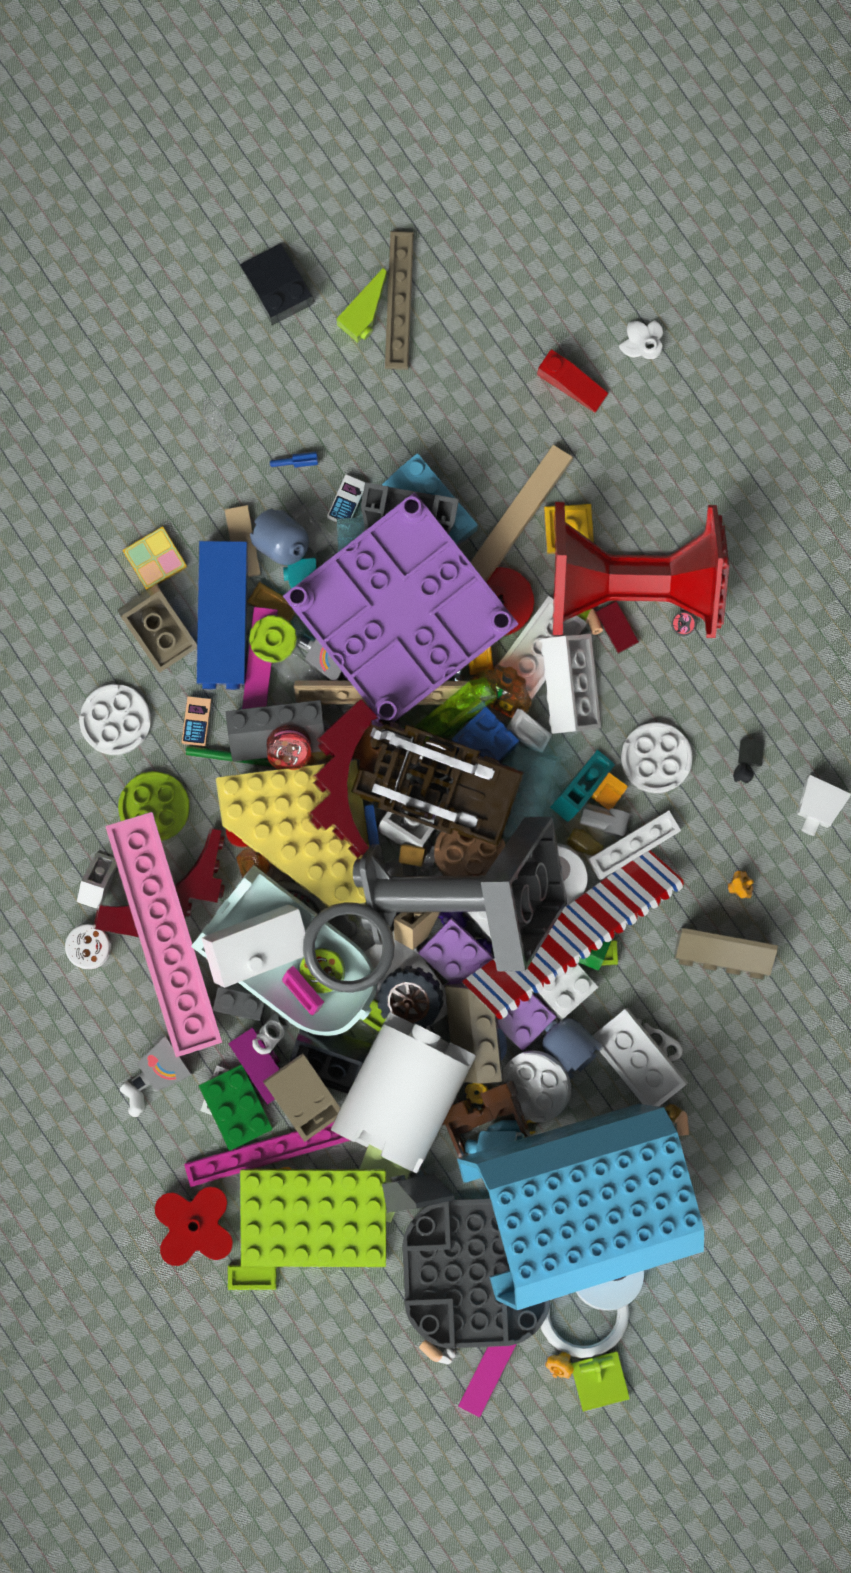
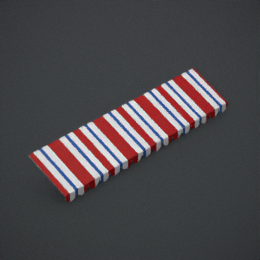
(579, 930)

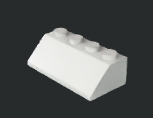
(571, 683)

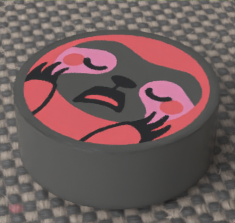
(683, 624)

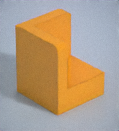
(609, 792)

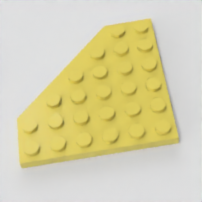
(272, 819)

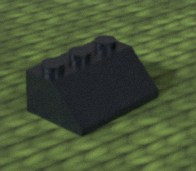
(333, 1057)

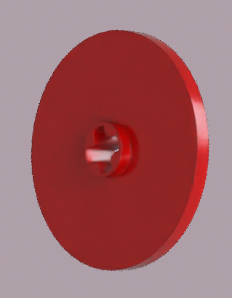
(516, 594)

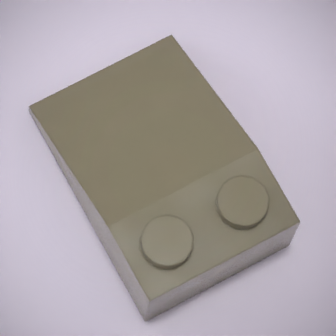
(157, 628)

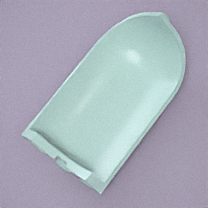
(340, 1010)

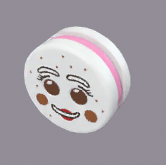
(87, 947)

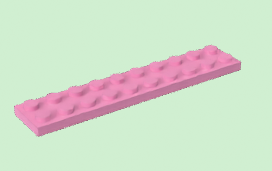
(163, 934)

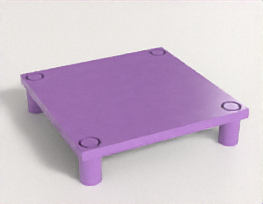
(400, 609)

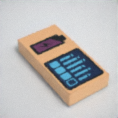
(196, 721)

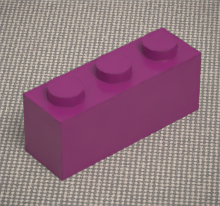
(255, 1064)

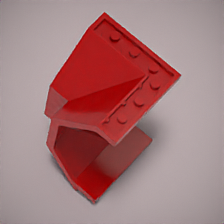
(688, 578)

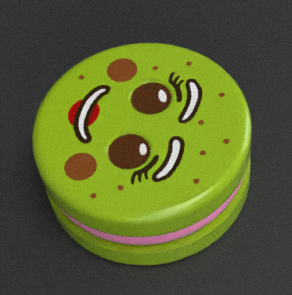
(331, 964)

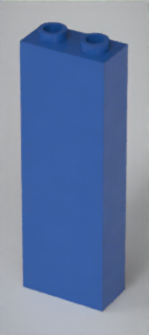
(222, 614)

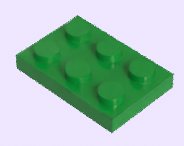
(235, 1107)

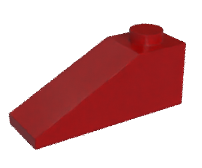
(571, 381)

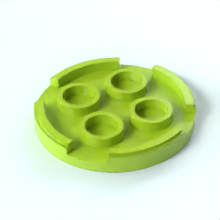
(157, 794)

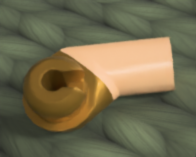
(679, 1117)

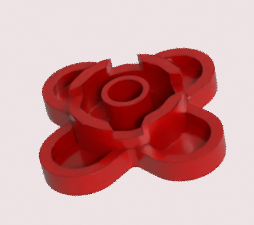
(205, 1210)

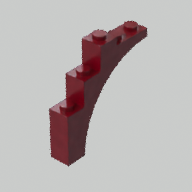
(332, 777)
(196, 884)

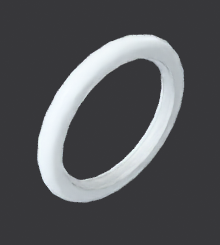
(590, 1350)

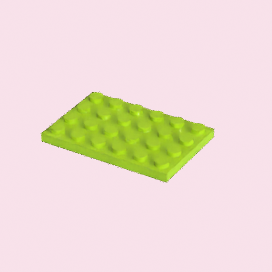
(313, 1218)

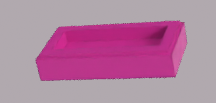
(302, 990)

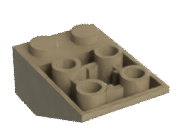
(303, 1097)

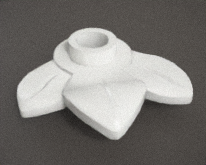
(640, 337)

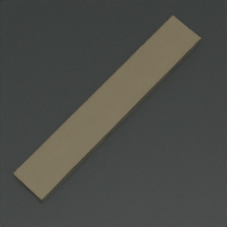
(399, 300)

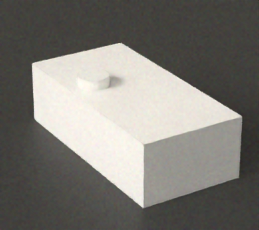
(255, 945)

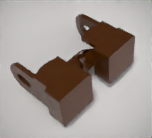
(497, 1101)

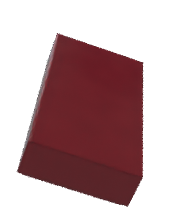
(617, 627)

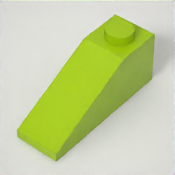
(361, 312)

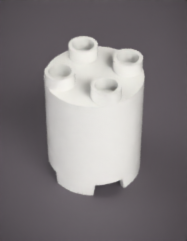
(403, 1092)

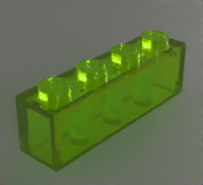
(458, 708)

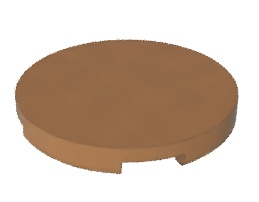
(463, 855)

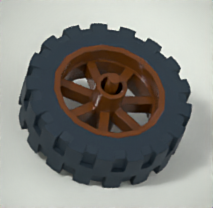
(424, 983)

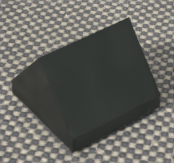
(751, 752)

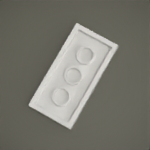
(526, 651)
(639, 1060)

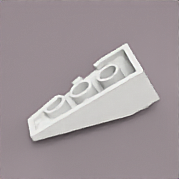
(405, 830)

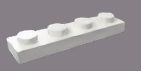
(634, 845)

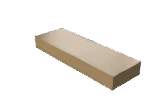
(239, 531)

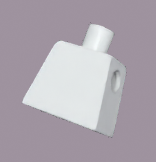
(820, 804)

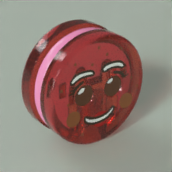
(288, 747)

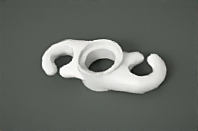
(269, 1041)
(666, 1041)

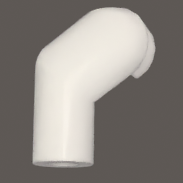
(136, 1098)

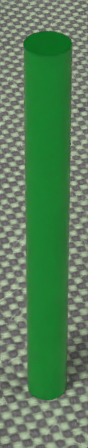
(222, 755)

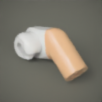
(436, 1355)

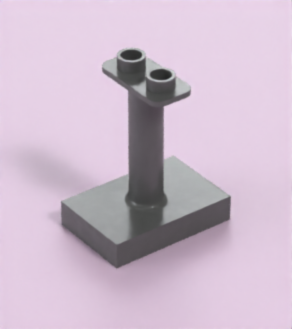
(518, 893)

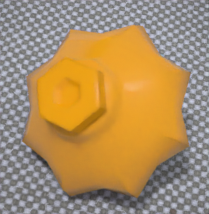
(741, 885)
(560, 1365)

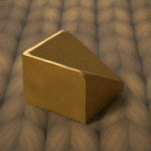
(412, 855)

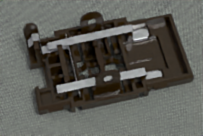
(477, 799)

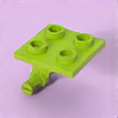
(600, 1381)

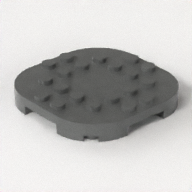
(447, 1280)

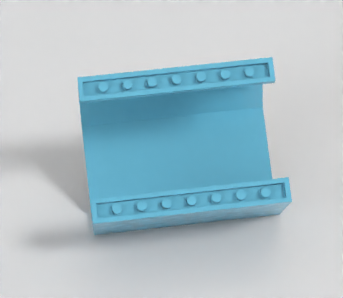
(588, 1203)

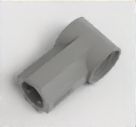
(611, 821)

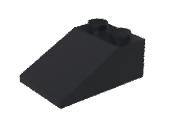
(277, 284)

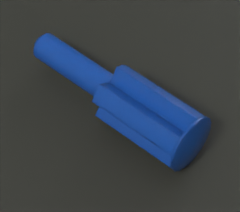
(298, 460)

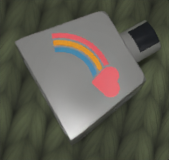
(319, 658)
(161, 1067)

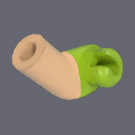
(592, 620)

